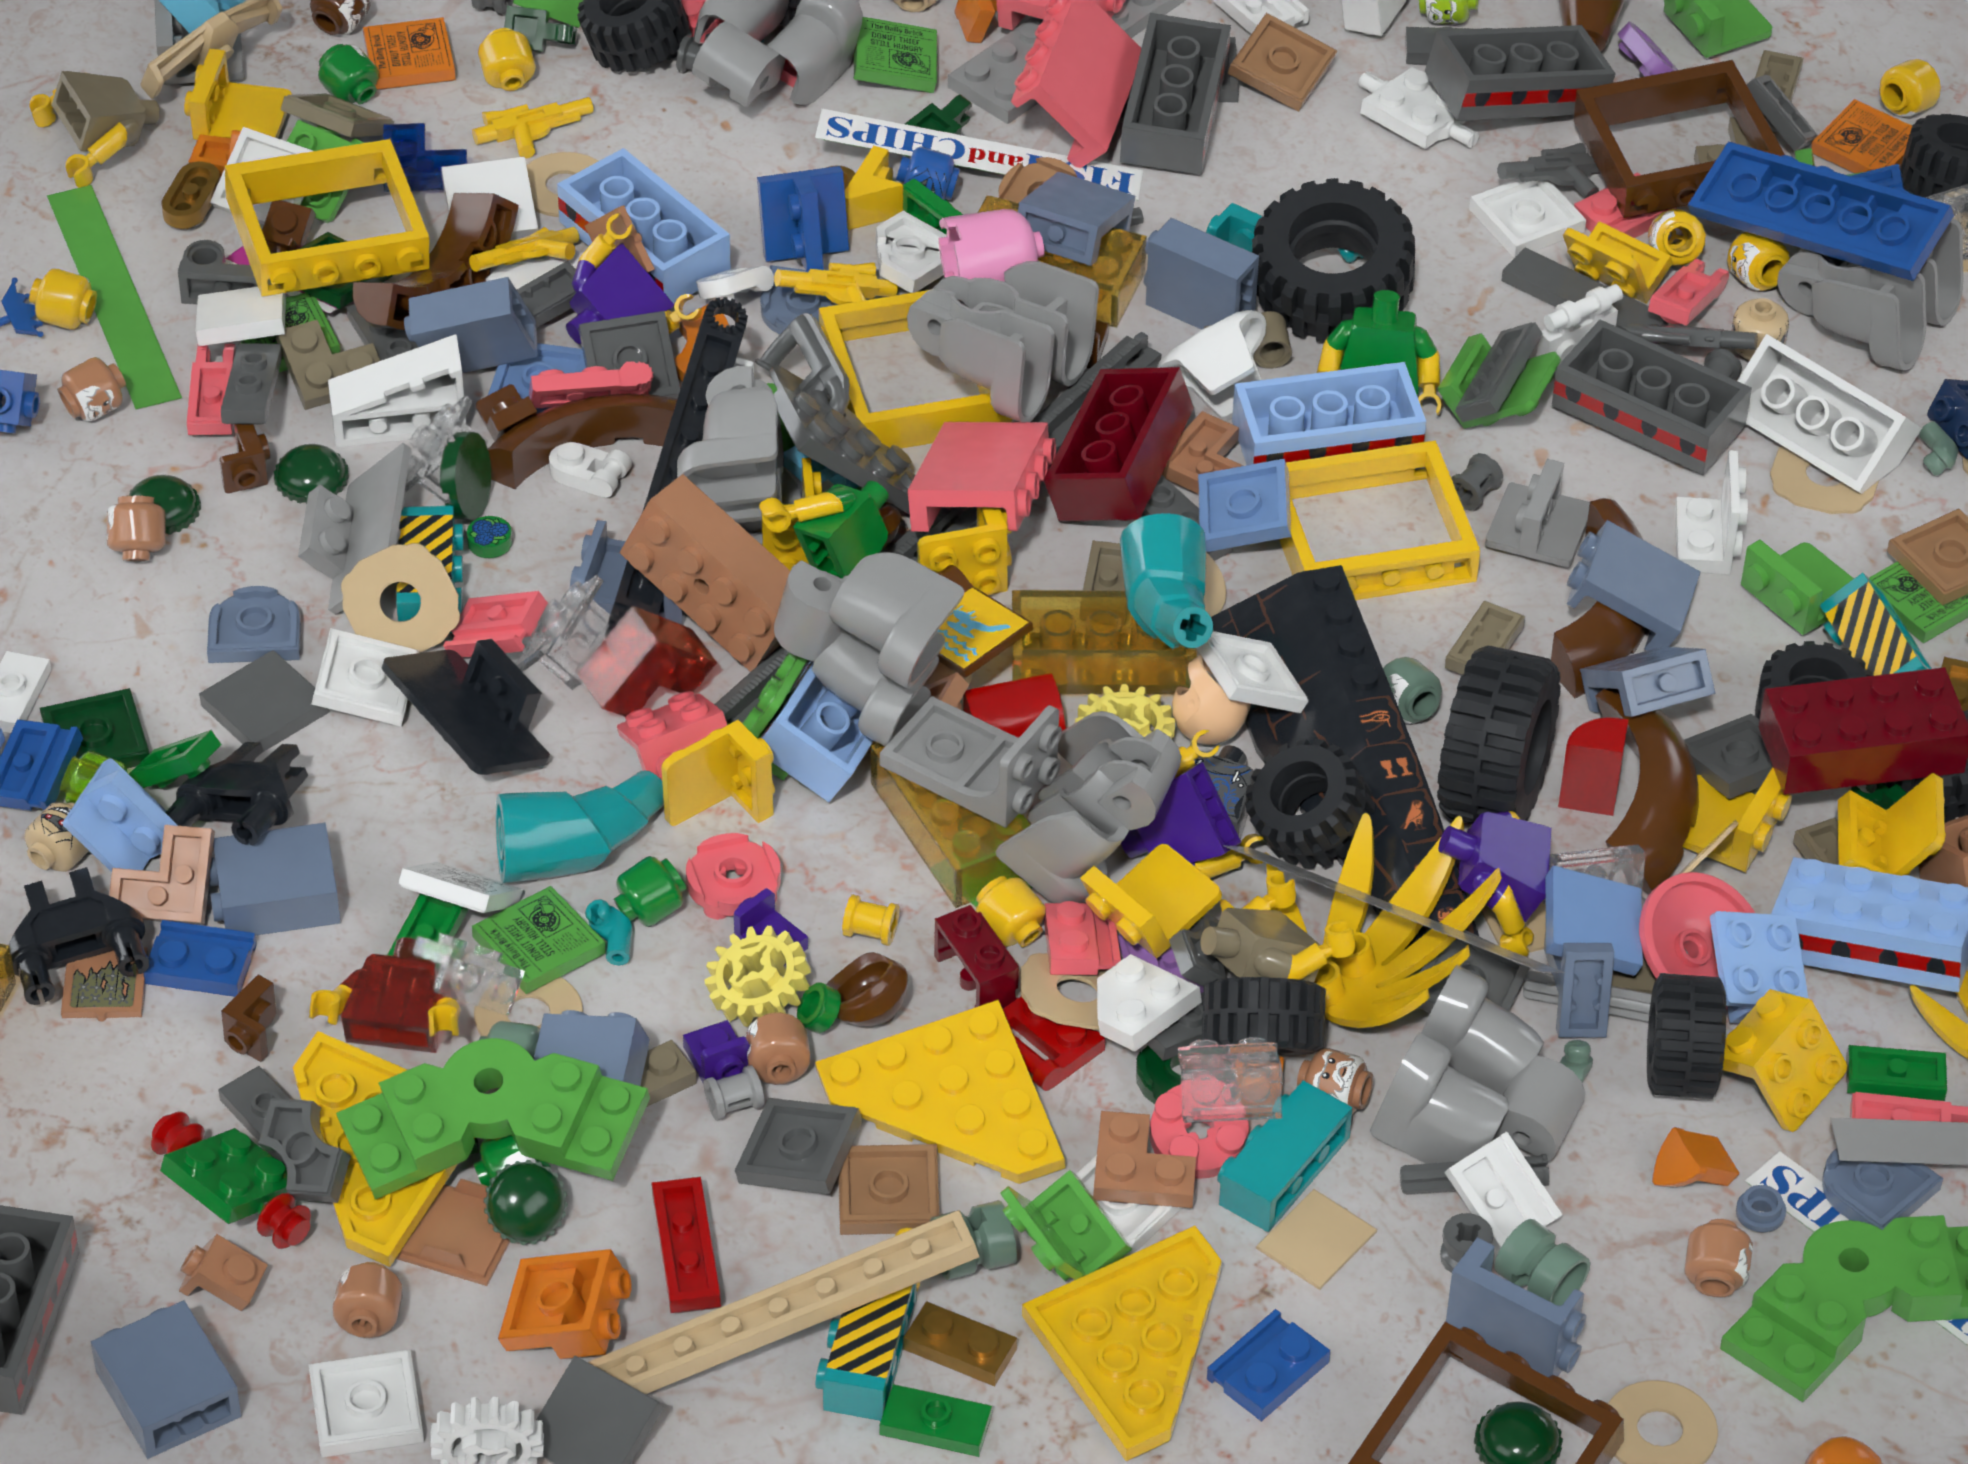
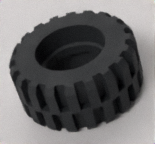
(1324, 218)
(1498, 734)

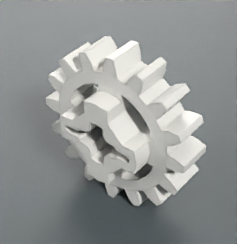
(486, 1434)

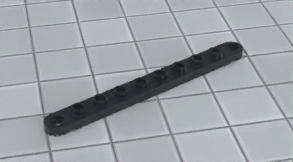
(711, 354)

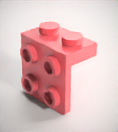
(670, 728)

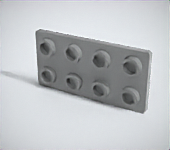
(348, 530)

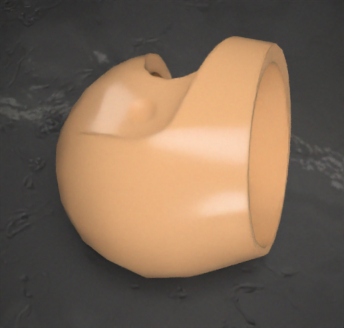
(1207, 707)

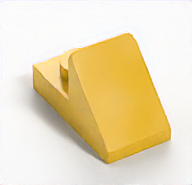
(872, 193)

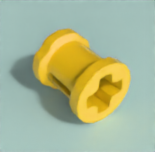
(870, 919)

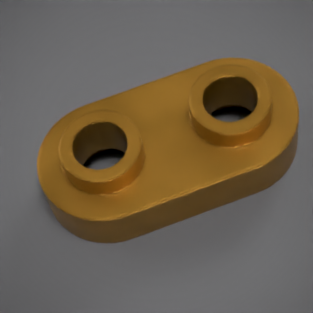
(190, 195)

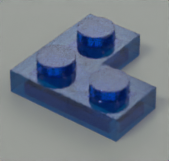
(420, 165)

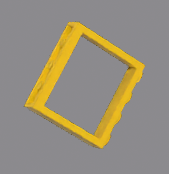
(317, 174)
(904, 425)
(1396, 569)

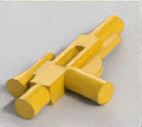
(528, 124)
(540, 243)
(840, 284)

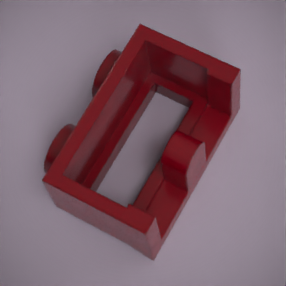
(985, 958)

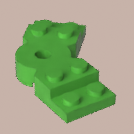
(551, 1106)
(1849, 1271)

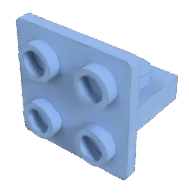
(118, 819)
(1756, 955)

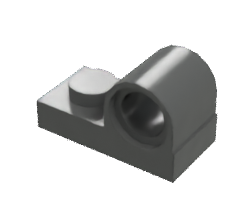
(206, 271)

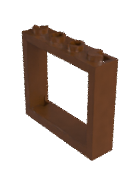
(1657, 96)
(1508, 1370)

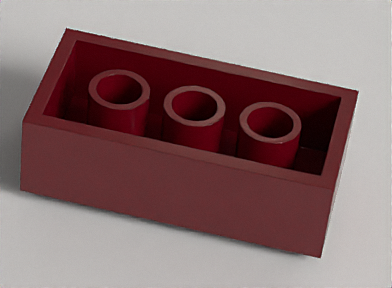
(1119, 444)
(1864, 730)

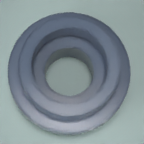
(1762, 1199)

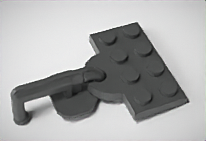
(824, 426)

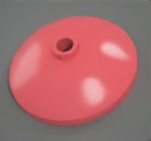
(1679, 920)

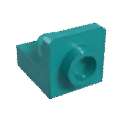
(1235, 226)

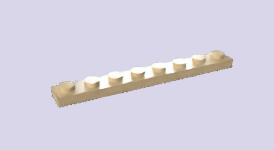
(792, 1305)

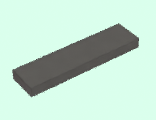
(1558, 284)

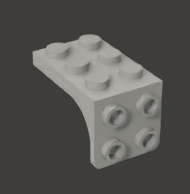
(974, 760)

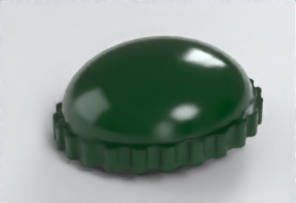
(308, 467)
(174, 496)
(525, 1202)
(1518, 1435)

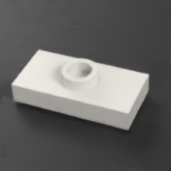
(20, 686)

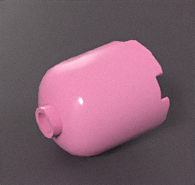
(987, 244)

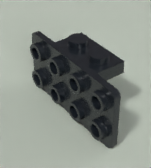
(474, 707)

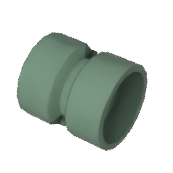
(992, 1237)
(1535, 1261)

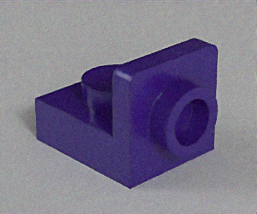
(761, 913)
(716, 1051)

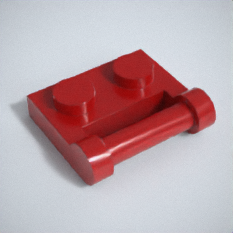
(1064, 1045)

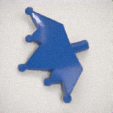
(20, 313)

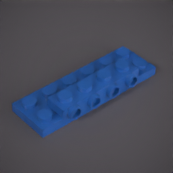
(1821, 210)

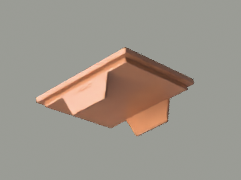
(457, 1236)

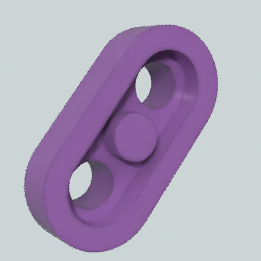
(1640, 46)

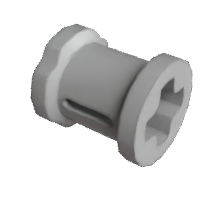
(734, 1092)

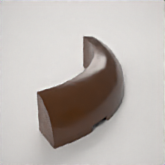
(473, 226)
(584, 421)
(1601, 631)
(1665, 793)

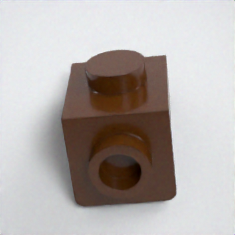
(248, 466)

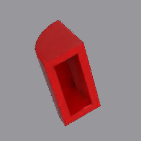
(1014, 703)
(1593, 766)

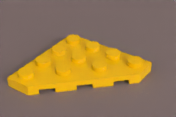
(336, 1079)
(953, 1088)
(1132, 1336)

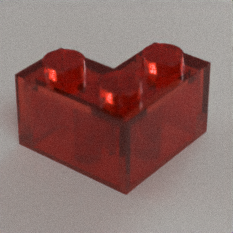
(642, 656)

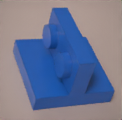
(803, 215)

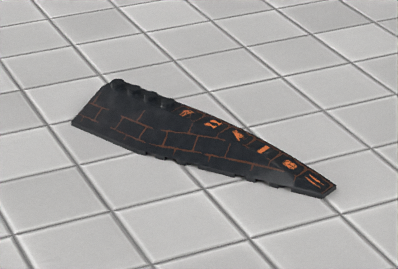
(1350, 704)

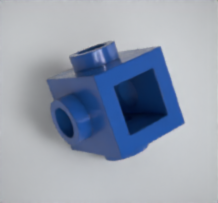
(17, 400)

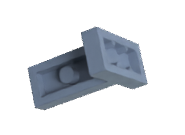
(1583, 988)

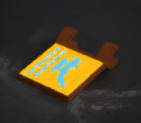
(977, 628)

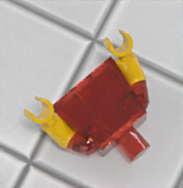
(390, 1002)

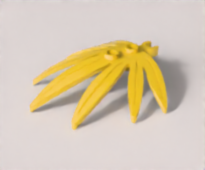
(1370, 983)

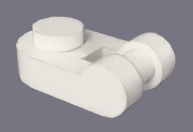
(735, 281)
(576, 467)

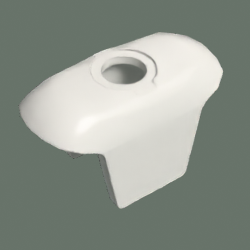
(1219, 359)

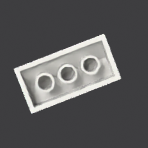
(1824, 417)

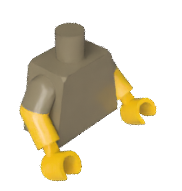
(98, 114)
(1268, 943)

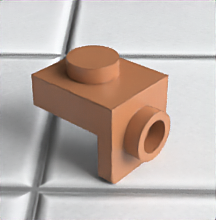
(223, 1271)

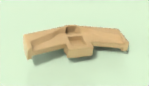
(215, 33)

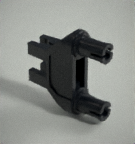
(242, 791)
(72, 932)

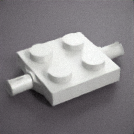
(1413, 109)

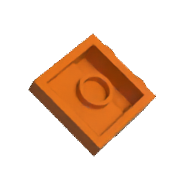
(566, 1303)

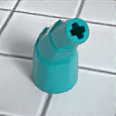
(1166, 578)
(568, 834)

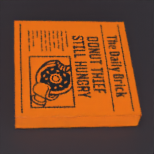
(410, 52)
(1863, 139)

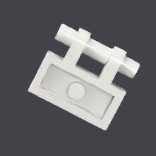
(1575, 319)

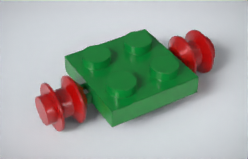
(230, 1177)

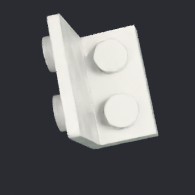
(1709, 527)

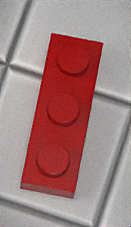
(685, 1245)

